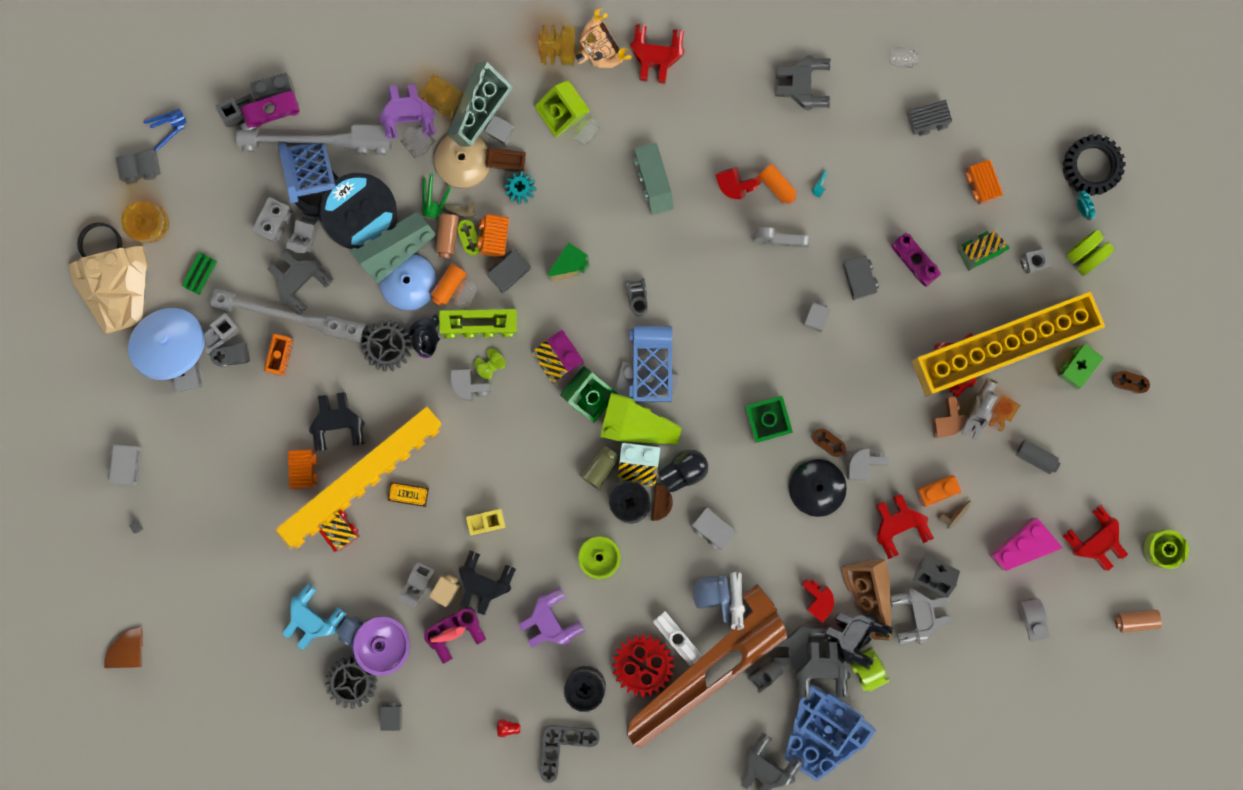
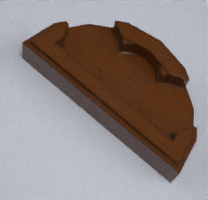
(662, 502)

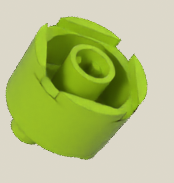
(1177, 549)
(875, 676)

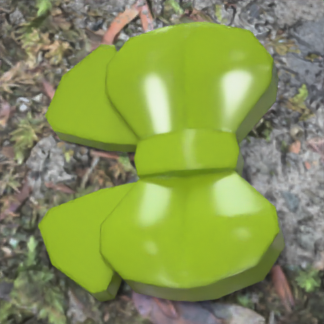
(496, 362)

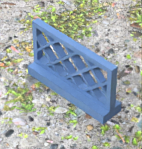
(292, 170)

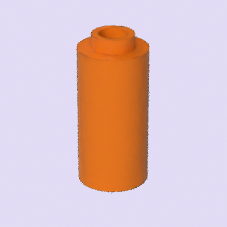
(778, 184)
(447, 285)

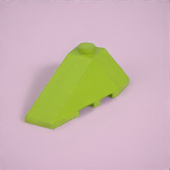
(633, 423)

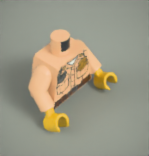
(599, 44)

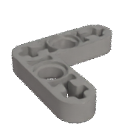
(767, 236)

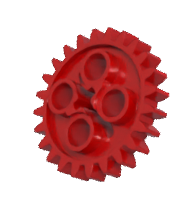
(633, 680)

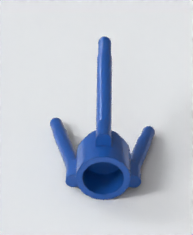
(174, 117)

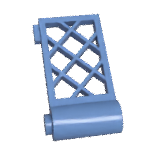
(651, 338)

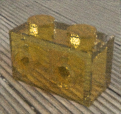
(441, 96)

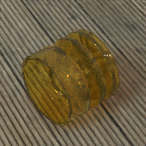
(557, 45)
(136, 216)

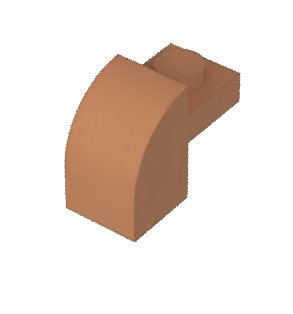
(952, 423)

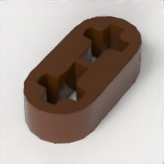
(1132, 378)
(831, 439)

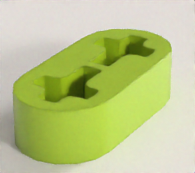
(464, 239)

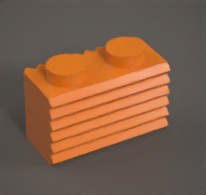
(984, 182)
(493, 235)
(278, 355)
(301, 469)
(938, 491)

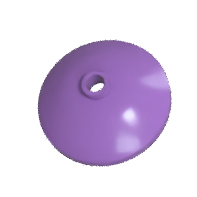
(392, 650)

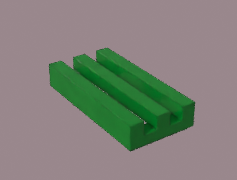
(193, 269)

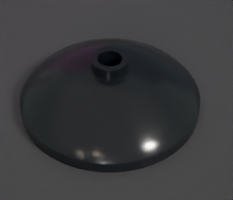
(803, 488)

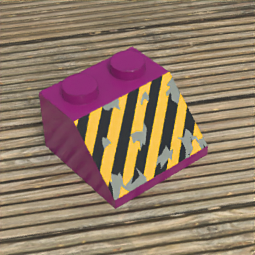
(557, 356)

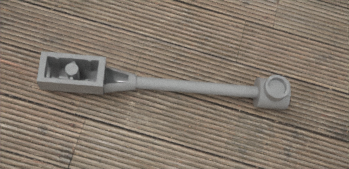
(360, 139)
(327, 325)

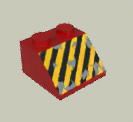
(339, 532)

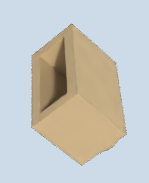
(445, 590)

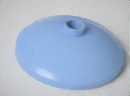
(417, 291)

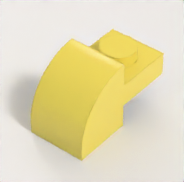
(485, 522)

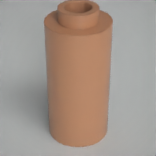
(446, 235)
(1138, 621)

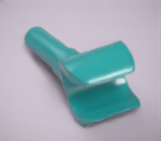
(818, 189)

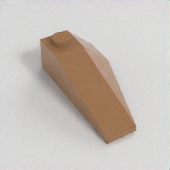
(871, 588)

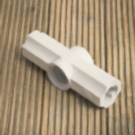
(669, 629)

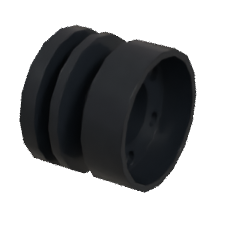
(624, 493)
(579, 698)

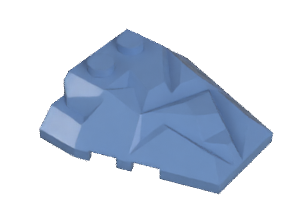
(826, 733)

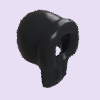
(684, 470)

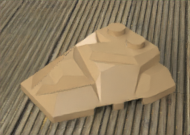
(113, 286)

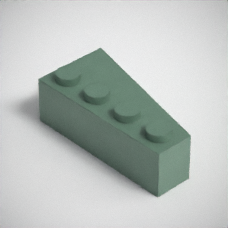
(479, 103)
(393, 247)

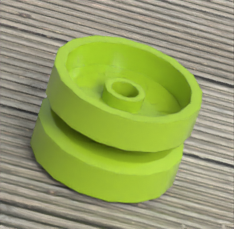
(1091, 254)
(588, 554)

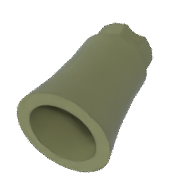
(599, 467)

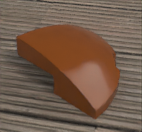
(126, 650)

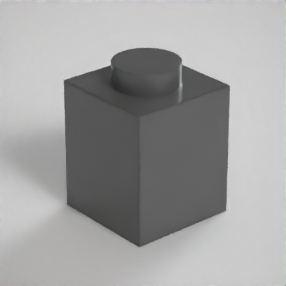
(391, 717)

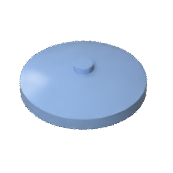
(166, 343)

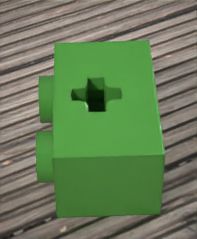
(1089, 361)

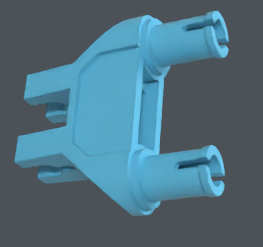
(310, 621)

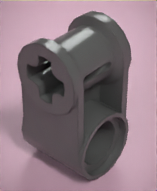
(637, 293)
(234, 355)
(765, 675)

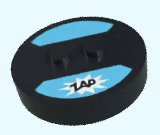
(357, 210)

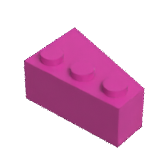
(1025, 545)

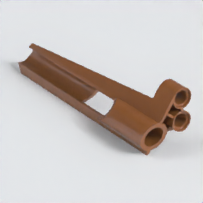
(760, 634)

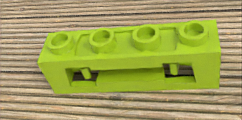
(446, 323)

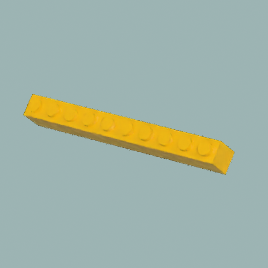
(358, 478)

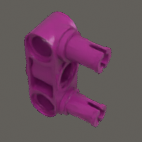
(284, 104)
(926, 270)
(454, 620)

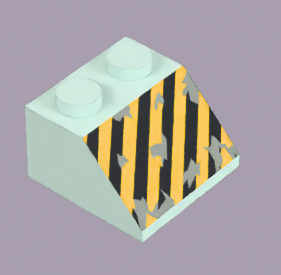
(638, 464)

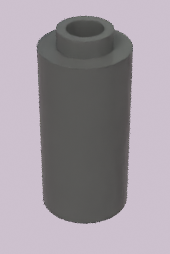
(1038, 457)

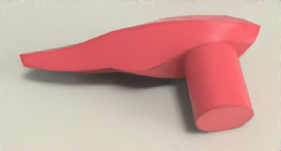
(448, 634)

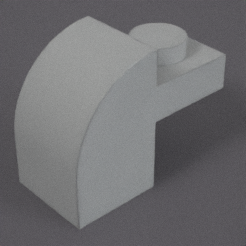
(304, 233)
(221, 333)
(462, 385)
(859, 464)
(416, 585)
(1035, 617)

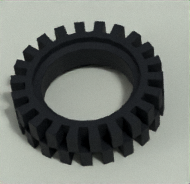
(1109, 149)

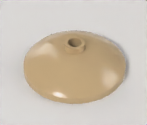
(464, 172)

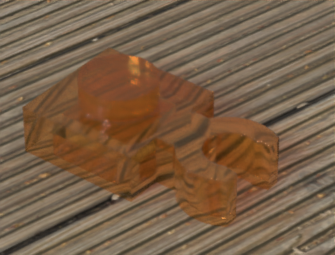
(1005, 410)

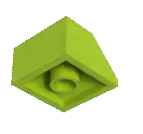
(561, 108)

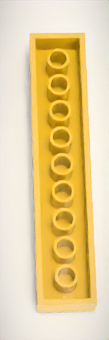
(1007, 344)

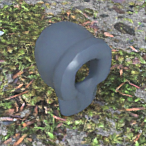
(713, 592)

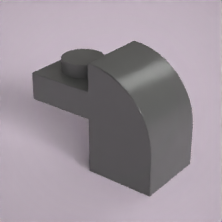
(231, 111)

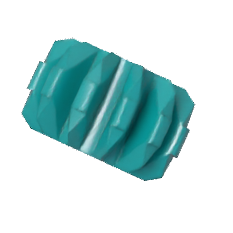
(526, 184)

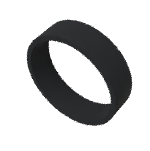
(91, 226)

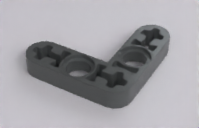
(562, 740)

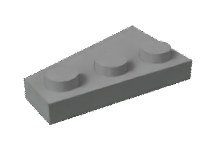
(626, 380)

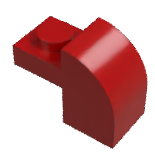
(732, 186)
(823, 601)

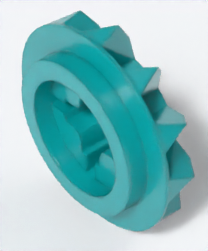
(1085, 205)

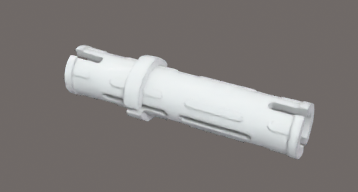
(736, 608)

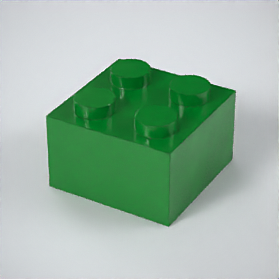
(768, 419)

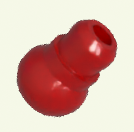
(507, 728)

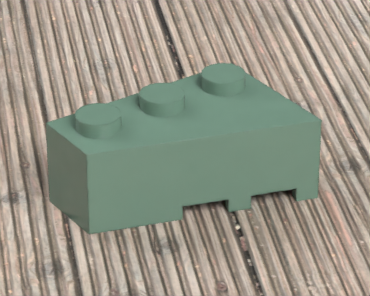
(654, 178)

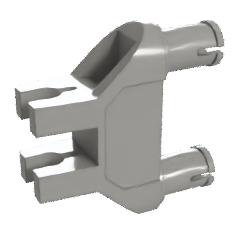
(980, 409)
(922, 614)

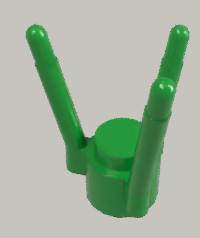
(430, 208)

